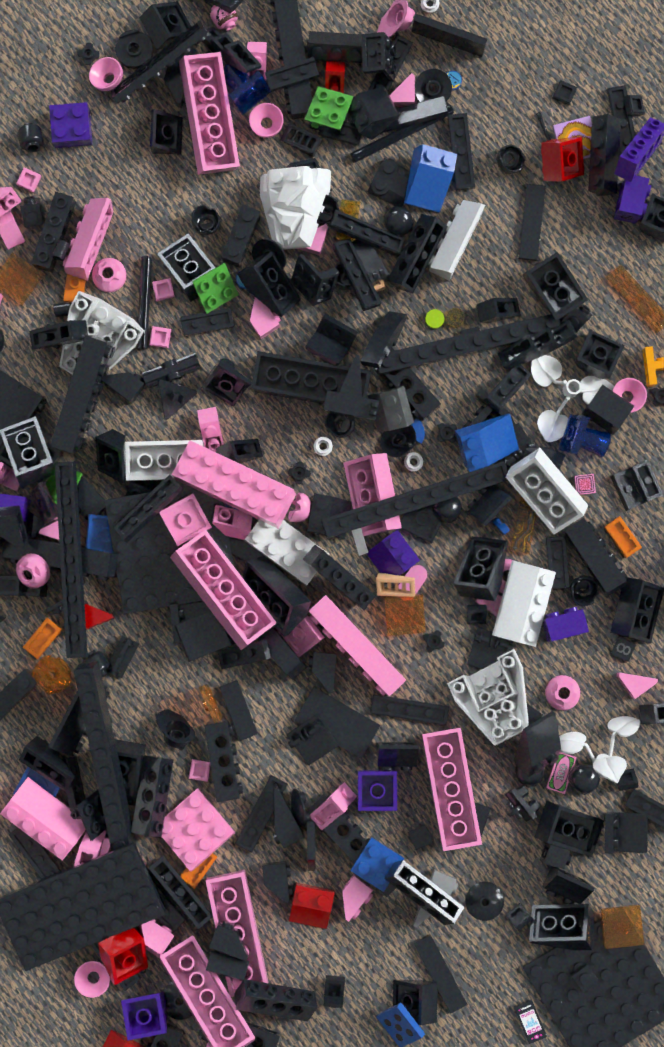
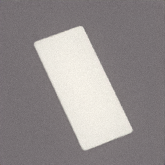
(360, 541)

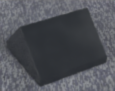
(165, 133)
(608, 410)

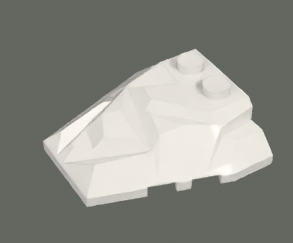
(293, 203)

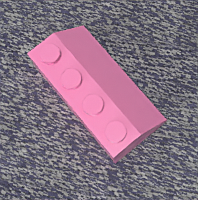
(89, 238)
(368, 483)
(44, 818)

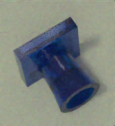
(247, 89)
(579, 436)

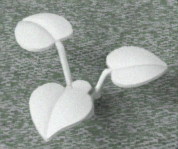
(544, 372)
(605, 765)

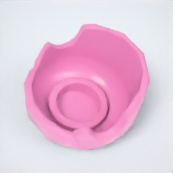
(302, 513)

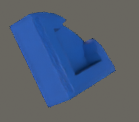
(419, 429)
(502, 527)

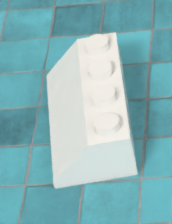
(457, 237)
(153, 458)
(523, 603)

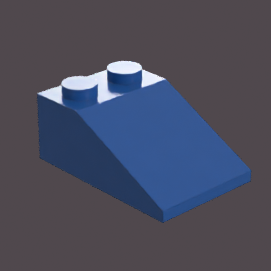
(429, 177)
(486, 442)

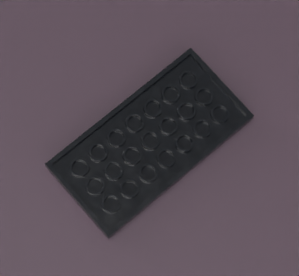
(80, 906)

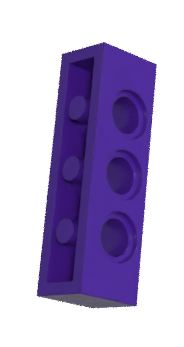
(640, 149)

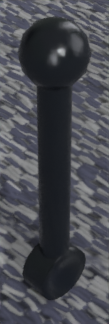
(539, 115)

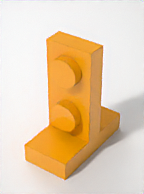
(651, 366)

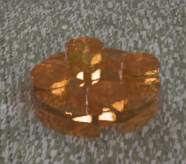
(45, 680)

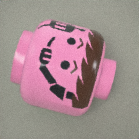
(223, 19)

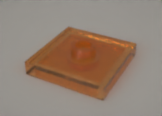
(18, 278)
(404, 615)
(210, 703)
(622, 926)

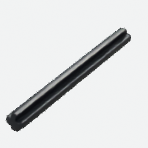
(394, 137)

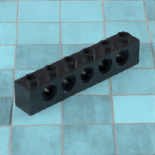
(344, 841)

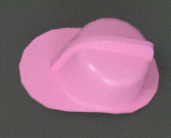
(396, 18)

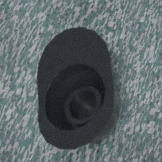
(175, 729)

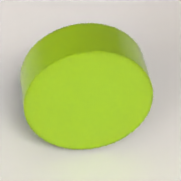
(434, 319)

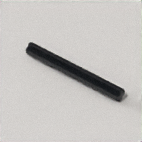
(144, 300)

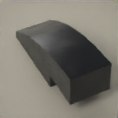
(14, 587)

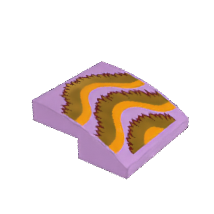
(576, 128)

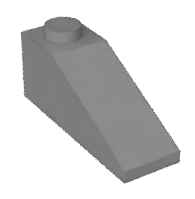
(444, 882)

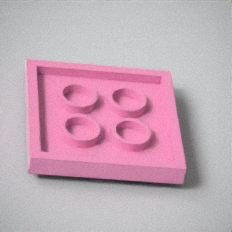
(195, 830)

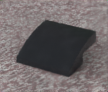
(644, 481)

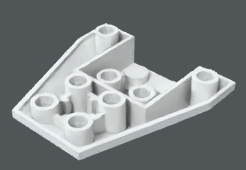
(103, 322)
(494, 698)

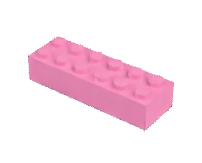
(209, 113)
(234, 484)
(223, 589)
(360, 649)
(451, 789)
(233, 903)
(206, 996)

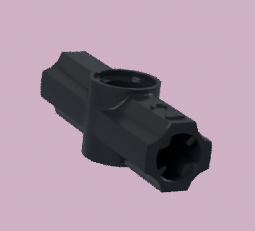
(171, 370)

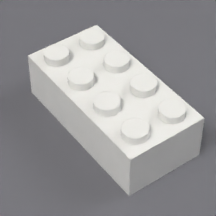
(547, 491)
(283, 547)

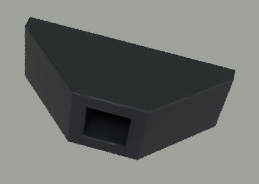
(174, 81)

